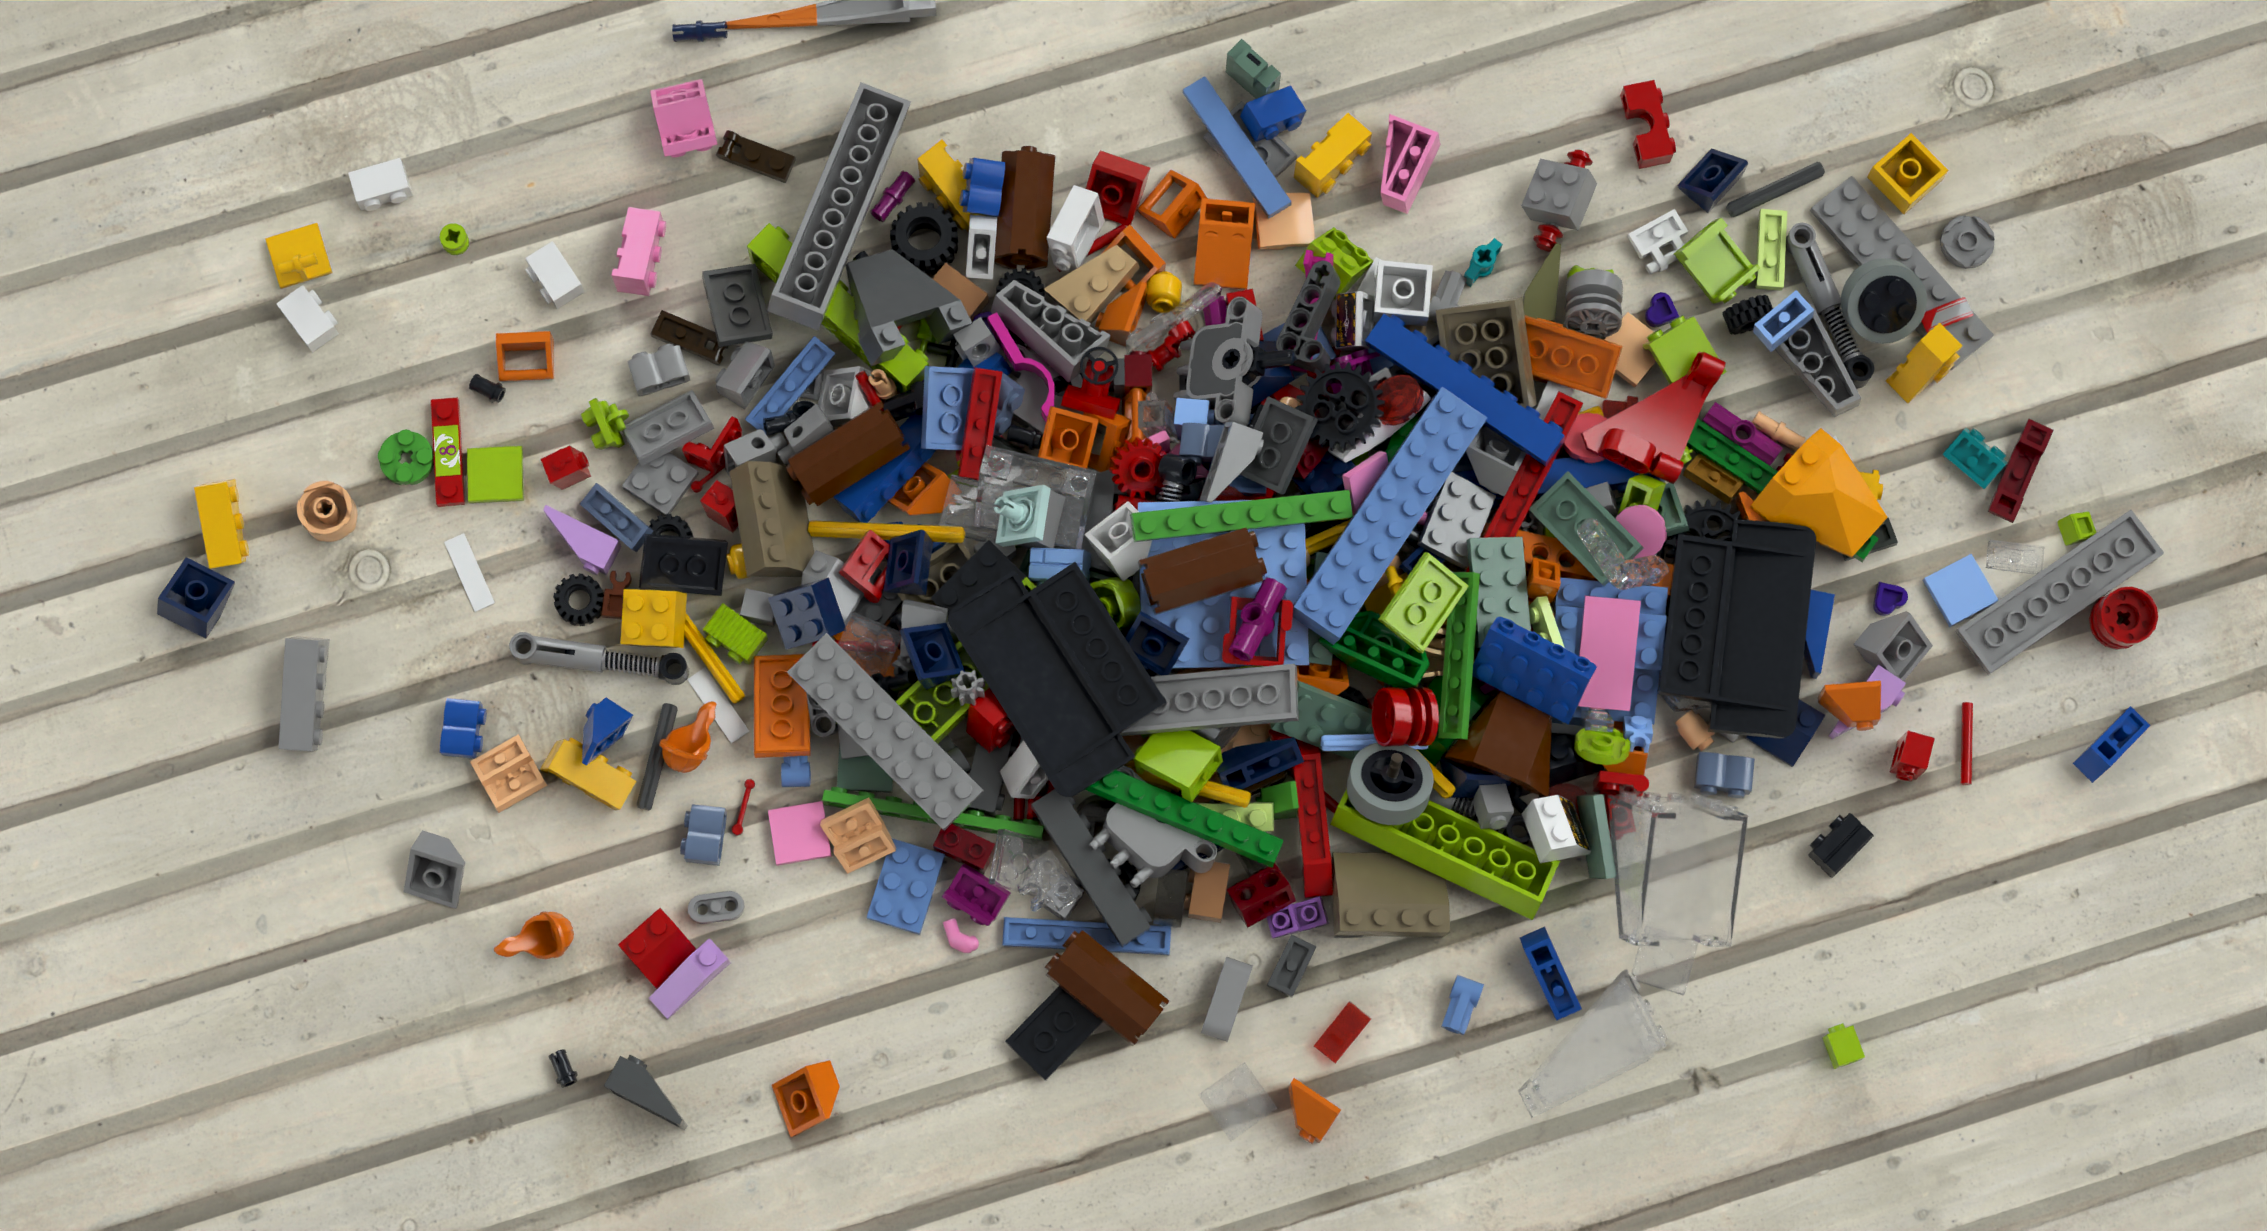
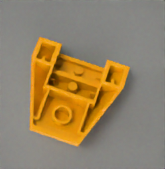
(1825, 493)

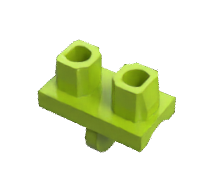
(610, 422)

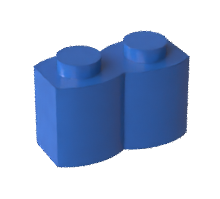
(982, 187)
(462, 727)

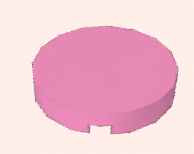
(1645, 526)

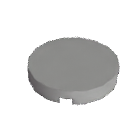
(1967, 241)

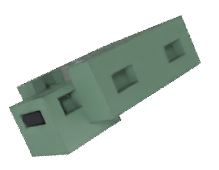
(1251, 70)

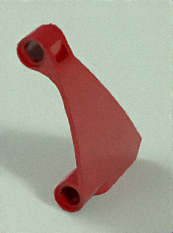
(1657, 429)

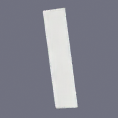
(469, 572)
(725, 713)

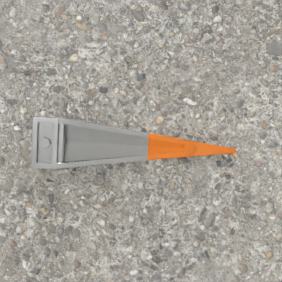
(842, 13)

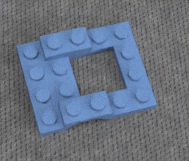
(1650, 637)

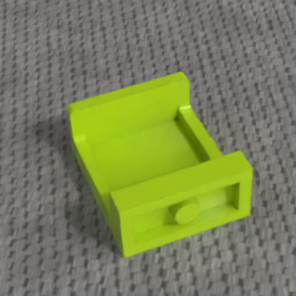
(1716, 262)
(1678, 347)
(1180, 760)

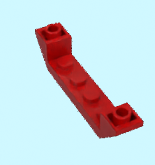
(1313, 823)

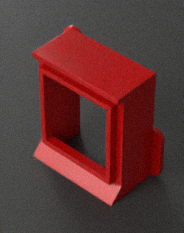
(1285, 612)

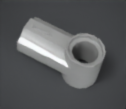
(1447, 294)

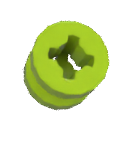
(456, 245)

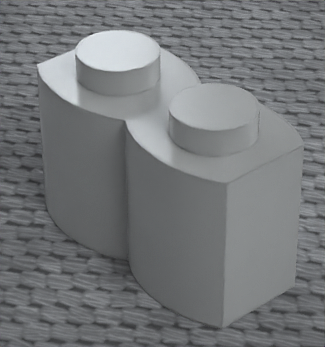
(658, 370)

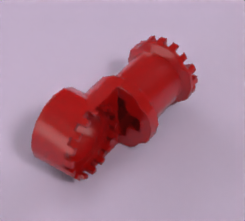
(1170, 347)

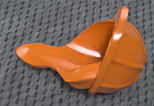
(688, 745)
(541, 936)

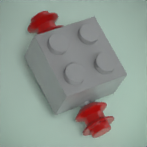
(1559, 196)

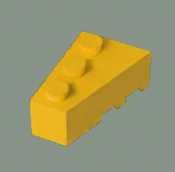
(1332, 155)
(945, 179)
(1926, 362)
(221, 523)
(596, 779)

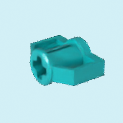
(1482, 261)

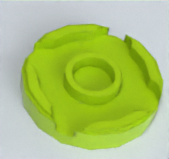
(1602, 746)

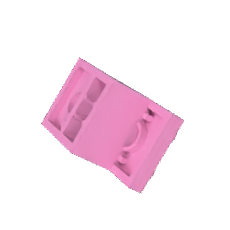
(683, 118)

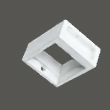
(1075, 229)

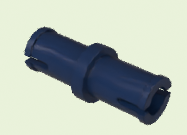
(699, 31)

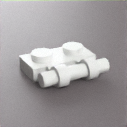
(1656, 235)

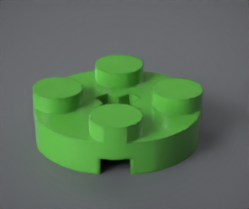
(405, 473)

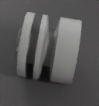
(1594, 303)

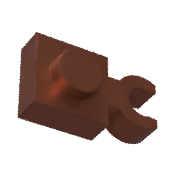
(613, 597)

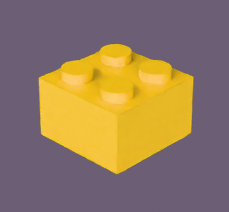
(1907, 173)
(653, 618)

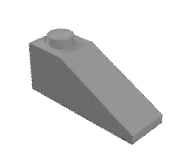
(1233, 454)

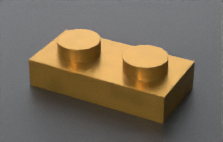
(1713, 478)

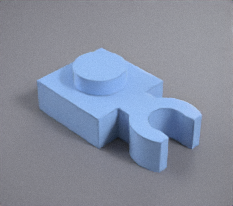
(1638, 731)

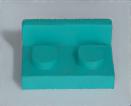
(1976, 457)

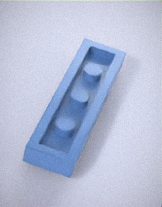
(792, 383)

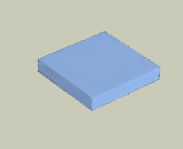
(1960, 590)

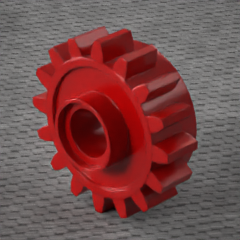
(1125, 464)

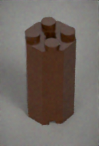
(1025, 209)
(847, 454)
(1202, 570)
(1106, 986)

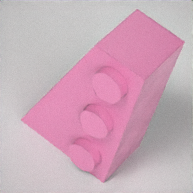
(1407, 162)
(639, 251)

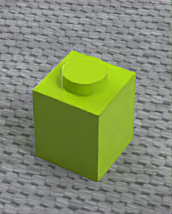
(1843, 1045)

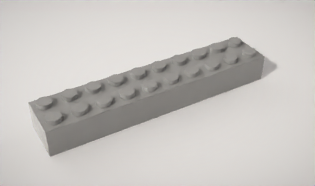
(838, 206)

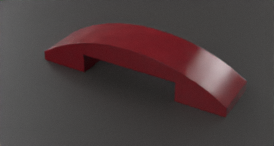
(2019, 470)

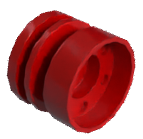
(2139, 617)
(1405, 717)

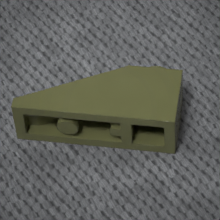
(1541, 294)

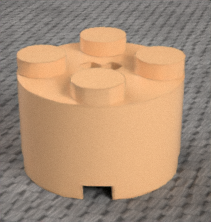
(313, 506)

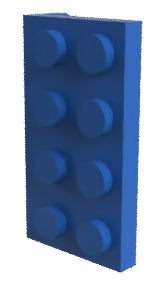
(1533, 669)

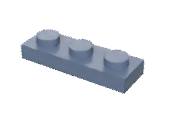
(616, 517)

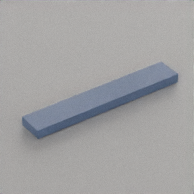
(1237, 147)
(1053, 934)

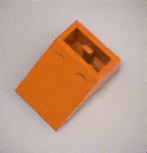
(1224, 243)

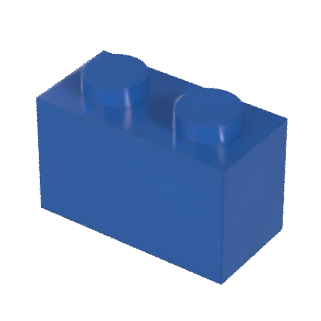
(1273, 114)

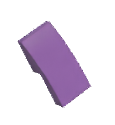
(1298, 918)

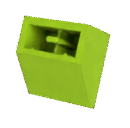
(1348, 259)

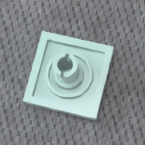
(1022, 515)

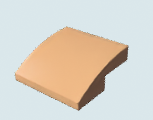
(1287, 228)
(1634, 359)
(508, 773)
(858, 835)

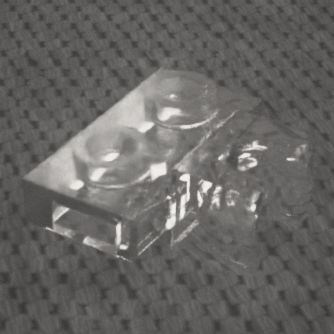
(1049, 883)

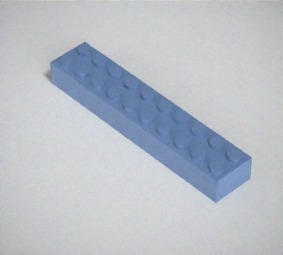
(1387, 515)

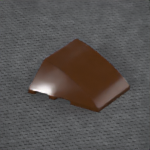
(1509, 743)

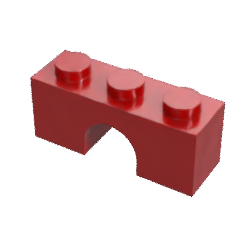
(1644, 102)

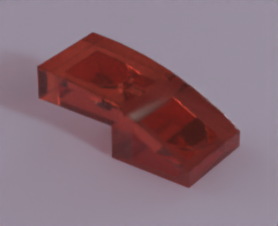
(1342, 1032)

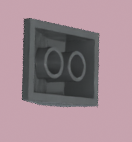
(635, 1084)

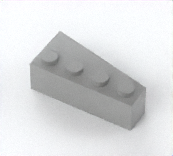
(1048, 329)
(1820, 367)
(303, 693)

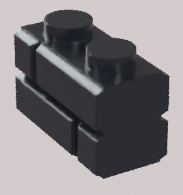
(1840, 845)

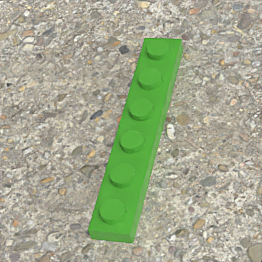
(1459, 662)

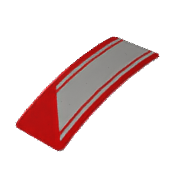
(1947, 314)

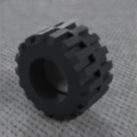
(929, 218)

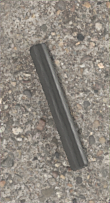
(1775, 189)
(656, 759)

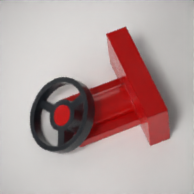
(1094, 391)

